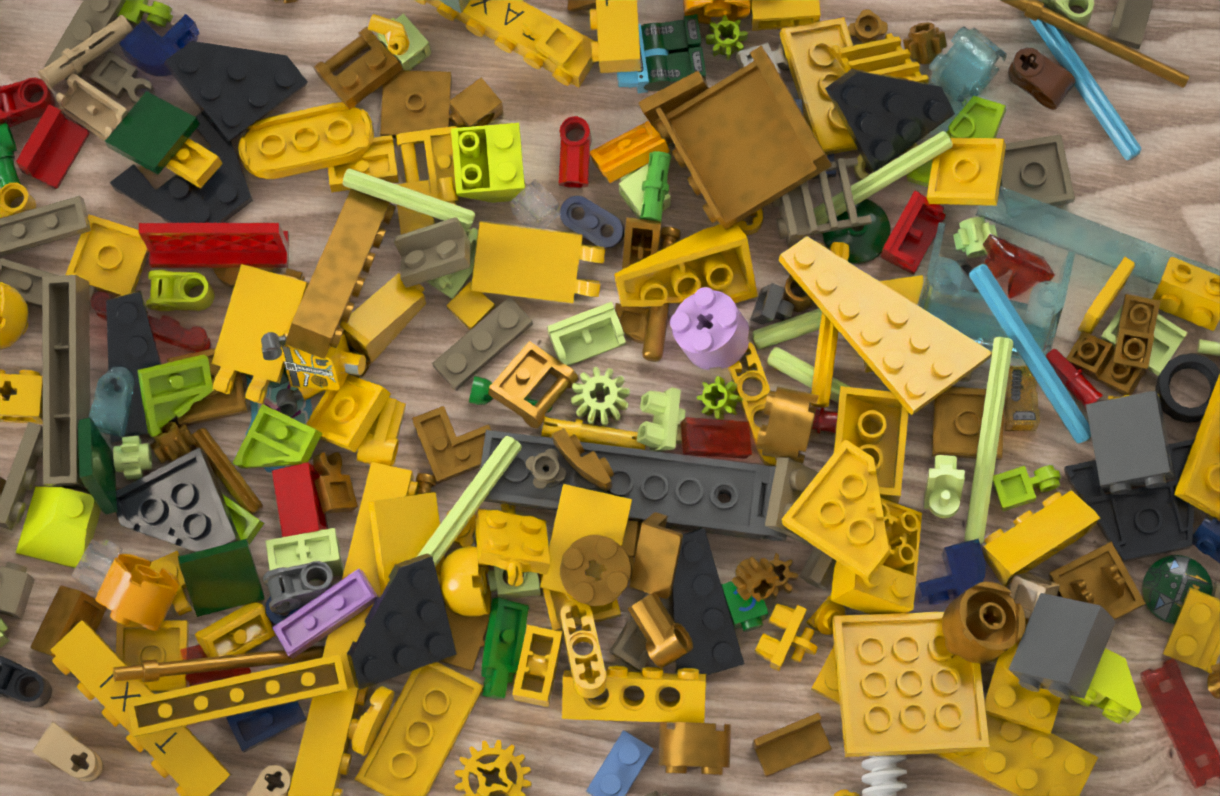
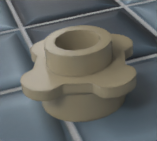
(549, 459)

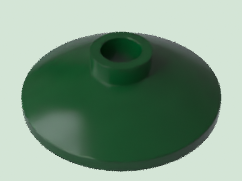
(869, 242)

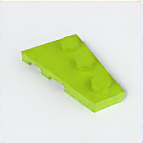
(976, 120)

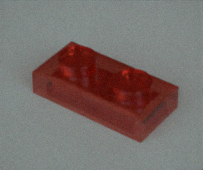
(716, 438)

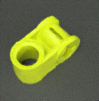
(171, 291)

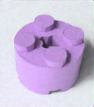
(710, 329)

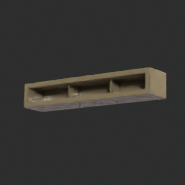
(64, 376)

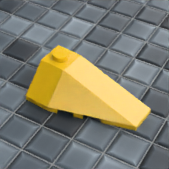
(705, 259)

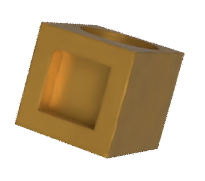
(475, 106)

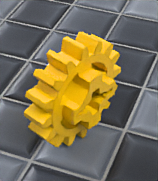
(501, 765)

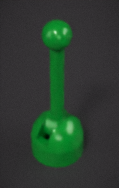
(480, 389)

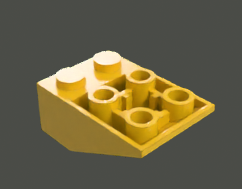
(895, 581)

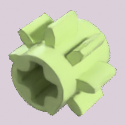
(972, 235)
(132, 457)

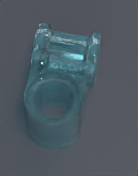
(112, 408)

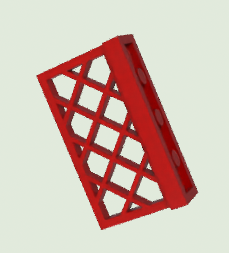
(215, 245)

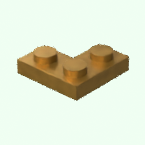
(446, 453)

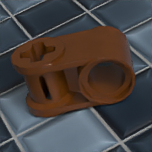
(1044, 79)

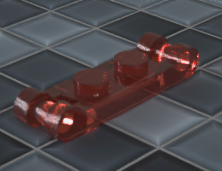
(164, 329)
(1182, 722)

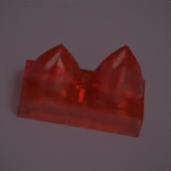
(1025, 265)

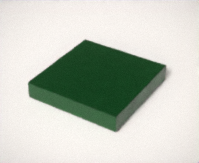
(152, 132)
(97, 466)
(221, 577)

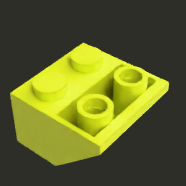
(488, 162)
(1112, 689)

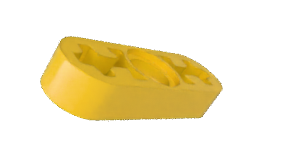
(578, 662)

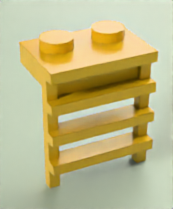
(880, 58)

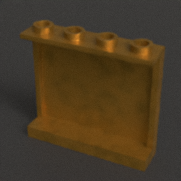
(743, 142)

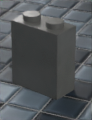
(1130, 442)
(1062, 646)

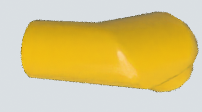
(394, 33)

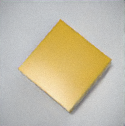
(470, 306)

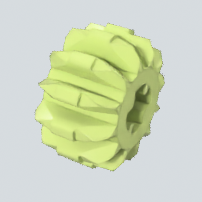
(588, 390)

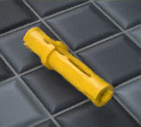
(592, 433)

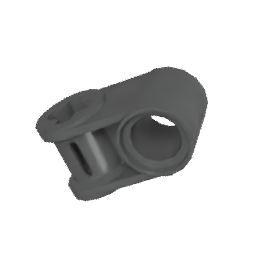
(296, 586)

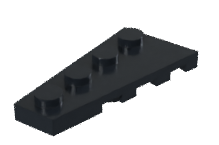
(132, 347)
(703, 609)

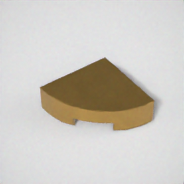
(633, 321)

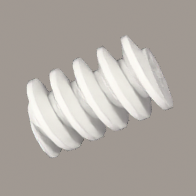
(883, 775)

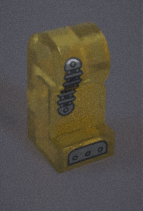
(1021, 400)

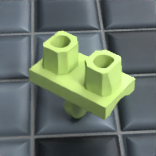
(666, 425)
(944, 487)

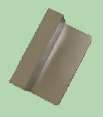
(1130, 22)

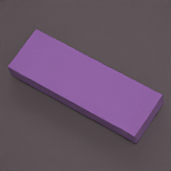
(325, 613)

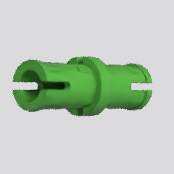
(655, 186)

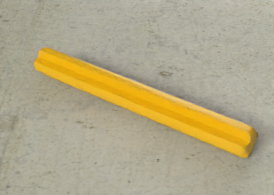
(827, 347)

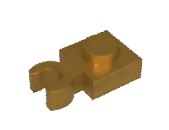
(333, 488)

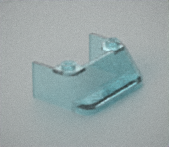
(972, 316)

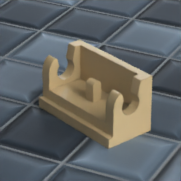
(90, 107)

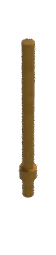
(1035, 10)
(151, 670)

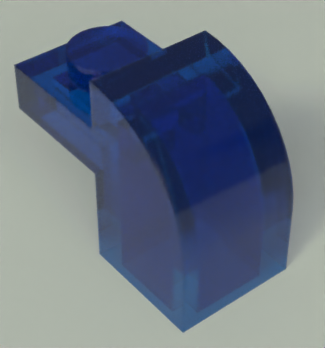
(150, 50)
(964, 570)

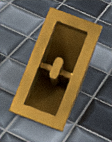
(640, 240)

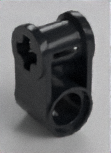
(15, 679)

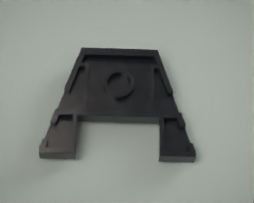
(184, 202)
(1143, 520)

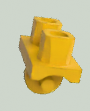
(790, 621)

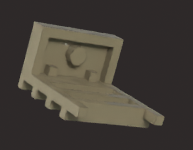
(798, 213)

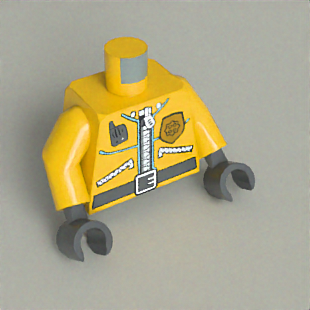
(308, 371)

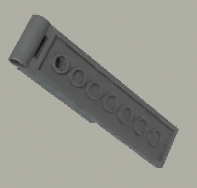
(657, 482)

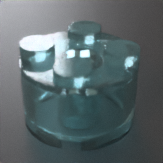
(967, 65)

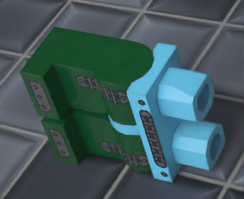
(666, 55)

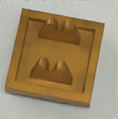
(1099, 580)

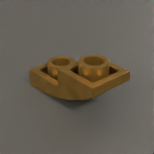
(1136, 331)
(1096, 361)
(589, 466)

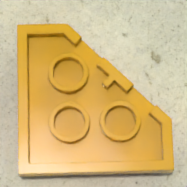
(844, 512)

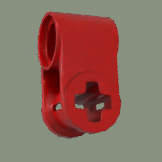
(16, 104)

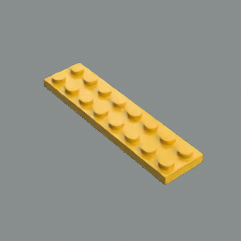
(1018, 756)

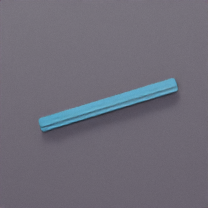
(1089, 89)
(1030, 353)

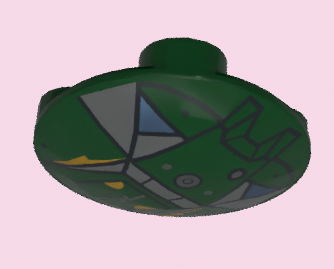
(1169, 582)

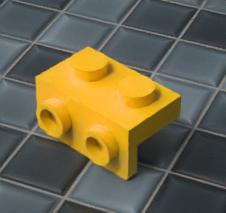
(1189, 293)

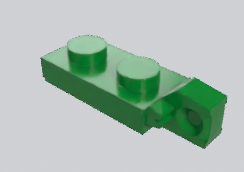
(503, 646)

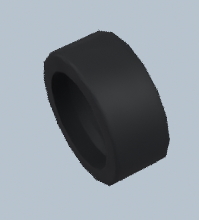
(1162, 388)

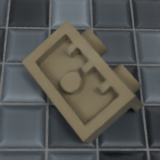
(433, 252)

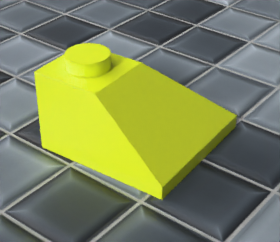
(58, 525)

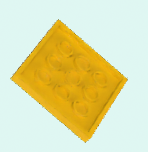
(905, 687)

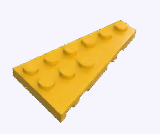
(897, 339)

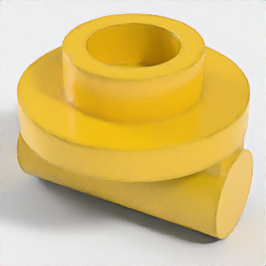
(822, 617)

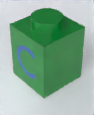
(744, 613)

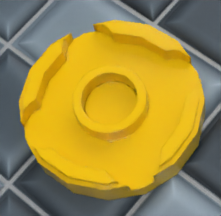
(372, 720)

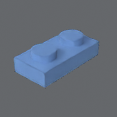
(620, 767)

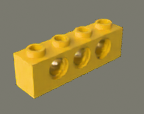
(650, 708)

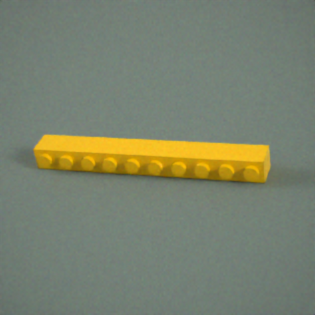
(332, 716)

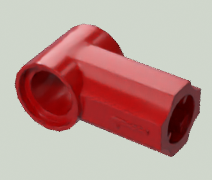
(574, 155)

